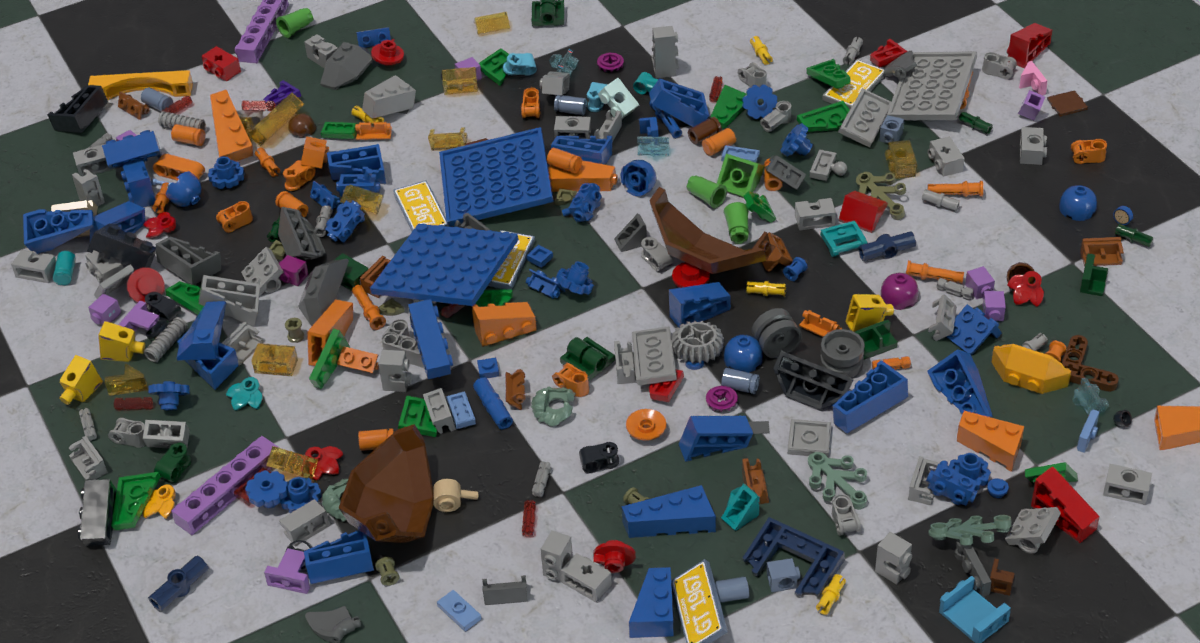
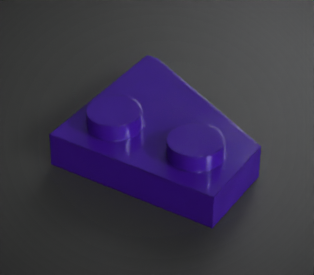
(281, 93)

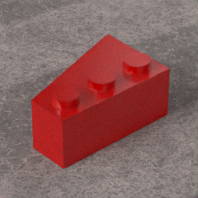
(1028, 43)
(1076, 514)

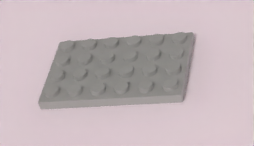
(934, 86)

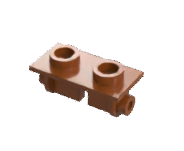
(132, 106)
(515, 389)

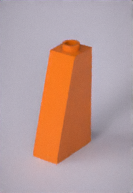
(589, 172)
(337, 316)
(1177, 426)

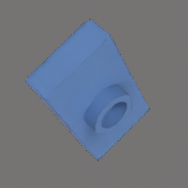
(748, 154)
(460, 410)
(1089, 431)
(459, 610)

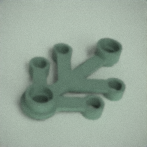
(820, 462)
(971, 527)

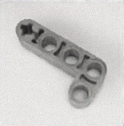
(398, 338)

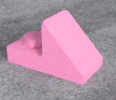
(1033, 77)

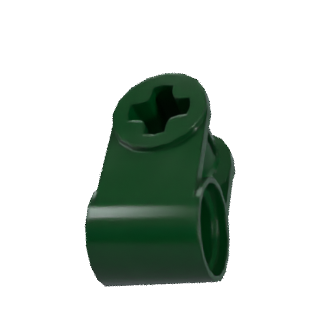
(173, 462)

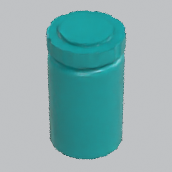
(64, 268)

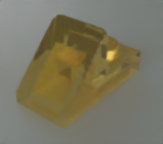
(129, 382)

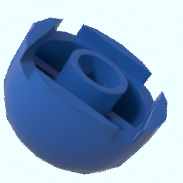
(638, 177)
(185, 190)
(1078, 203)
(743, 353)

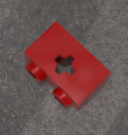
(221, 63)

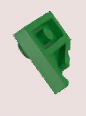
(493, 66)
(759, 205)
(417, 413)
(1063, 468)

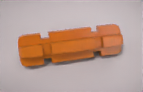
(895, 363)

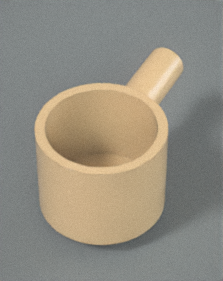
(449, 494)

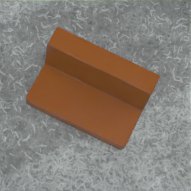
(779, 254)

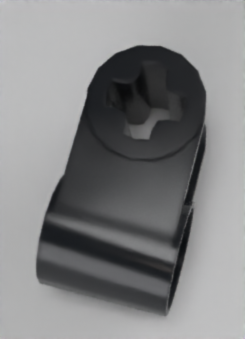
(162, 306)
(597, 457)

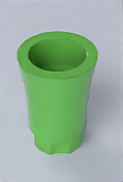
(294, 21)
(708, 191)
(737, 221)

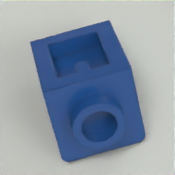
(649, 126)

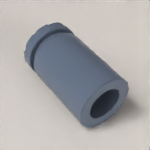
(156, 99)
(570, 105)
(740, 380)
(732, 589)

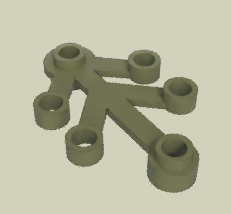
(867, 180)

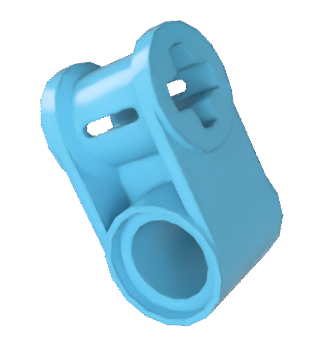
(521, 64)
(595, 103)

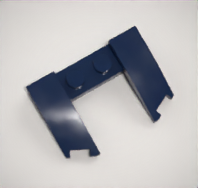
(774, 535)

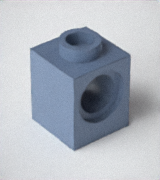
(891, 129)
(782, 575)

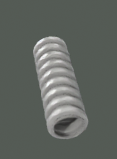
(169, 120)
(166, 339)

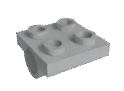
(265, 271)
(1032, 528)

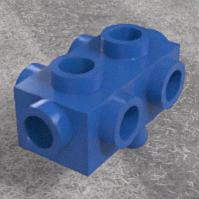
(365, 181)
(584, 202)
(344, 221)
(951, 484)

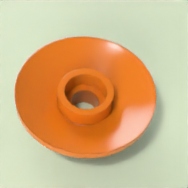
(646, 424)

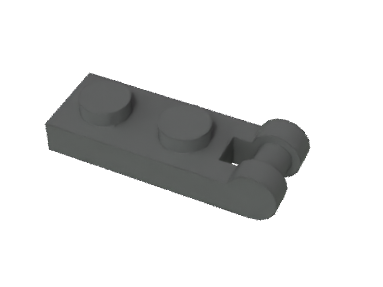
(973, 566)

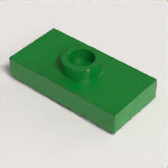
(339, 130)

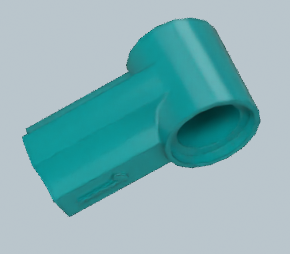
(644, 83)

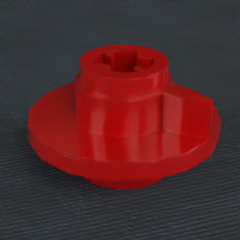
(387, 53)
(689, 275)
(143, 282)
(614, 555)

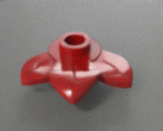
(162, 223)
(1024, 290)
(326, 459)

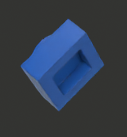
(540, 256)
(488, 368)

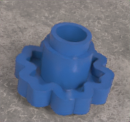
(755, 93)
(796, 141)
(226, 173)
(575, 278)
(168, 394)
(972, 467)
(267, 489)
(300, 492)

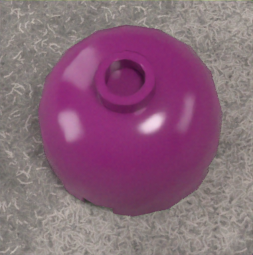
(900, 290)

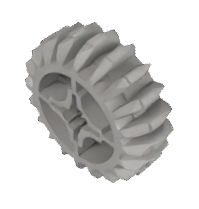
(697, 341)

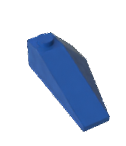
(203, 336)
(961, 383)

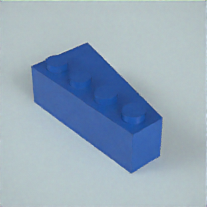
(429, 339)
(870, 397)
(670, 514)

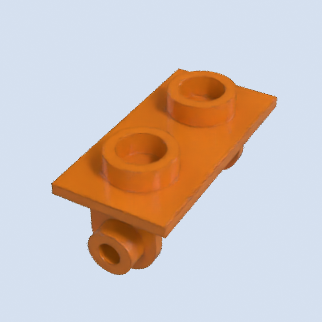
(381, 130)
(817, 325)
(358, 360)

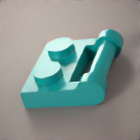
(841, 234)

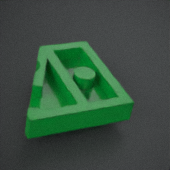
(496, 297)

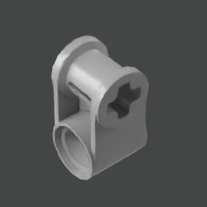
(997, 65)
(753, 75)
(655, 254)
(128, 433)
(844, 515)

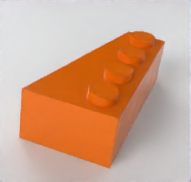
(229, 130)

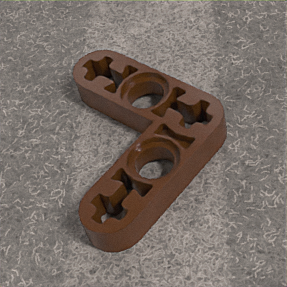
(1077, 367)

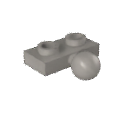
(824, 164)

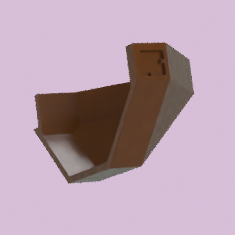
(700, 249)
(391, 489)

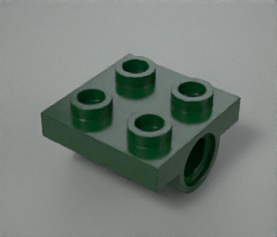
(547, 12)
(587, 356)

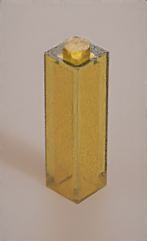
(276, 119)

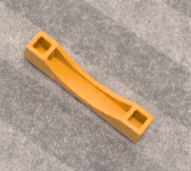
(171, 82)

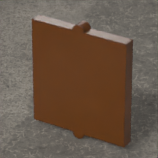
(1067, 103)

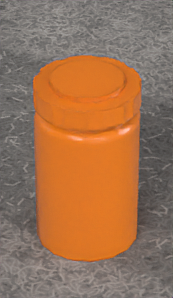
(188, 135)
(718, 141)
(564, 160)
(771, 182)
(287, 200)
(372, 439)

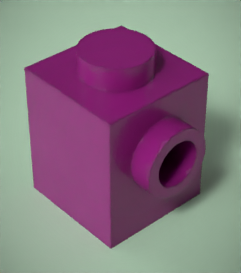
(293, 270)

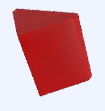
(863, 210)

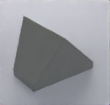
(632, 234)

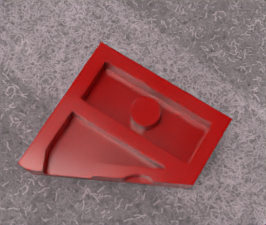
(887, 53)
(665, 390)

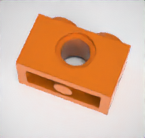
(314, 152)

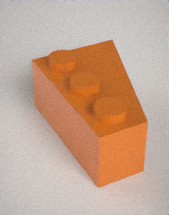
(502, 322)
(991, 436)

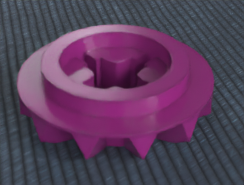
(616, 60)
(718, 393)

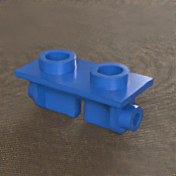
(373, 37)
(324, 196)
(540, 279)

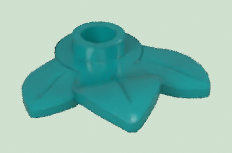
(245, 395)

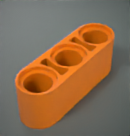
(172, 166)

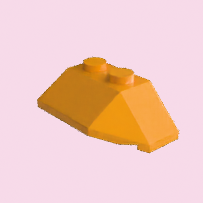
(1030, 369)

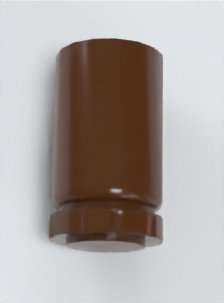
(704, 130)

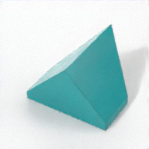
(741, 507)

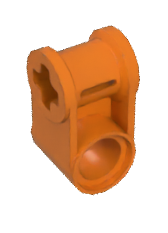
(531, 103)
(1090, 152)
(298, 175)
(236, 216)
(573, 379)

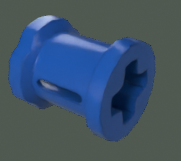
(798, 265)

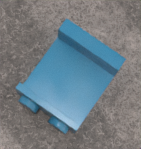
(973, 612)

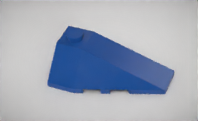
(50, 229)

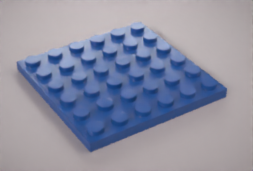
(495, 176)
(445, 264)

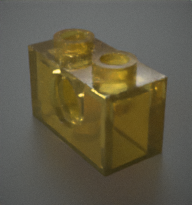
(901, 159)
(274, 359)
(292, 462)

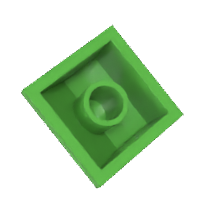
(740, 175)

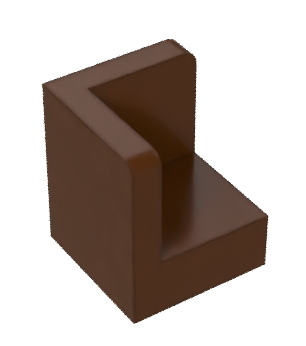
(1001, 580)

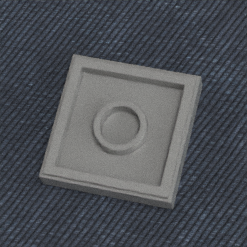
(114, 281)
(809, 437)

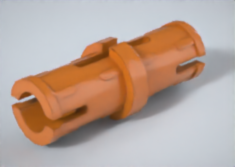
(267, 162)
(161, 199)

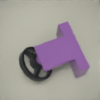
(142, 318)
(287, 573)

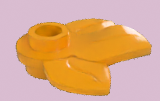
(161, 501)

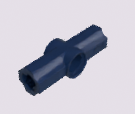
(887, 246)
(178, 583)

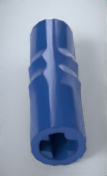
(493, 403)

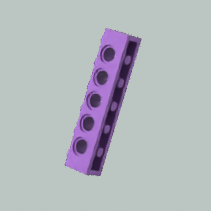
(260, 30)
(219, 489)

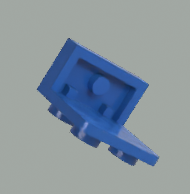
(972, 329)

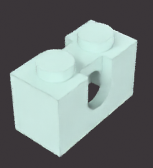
(617, 91)

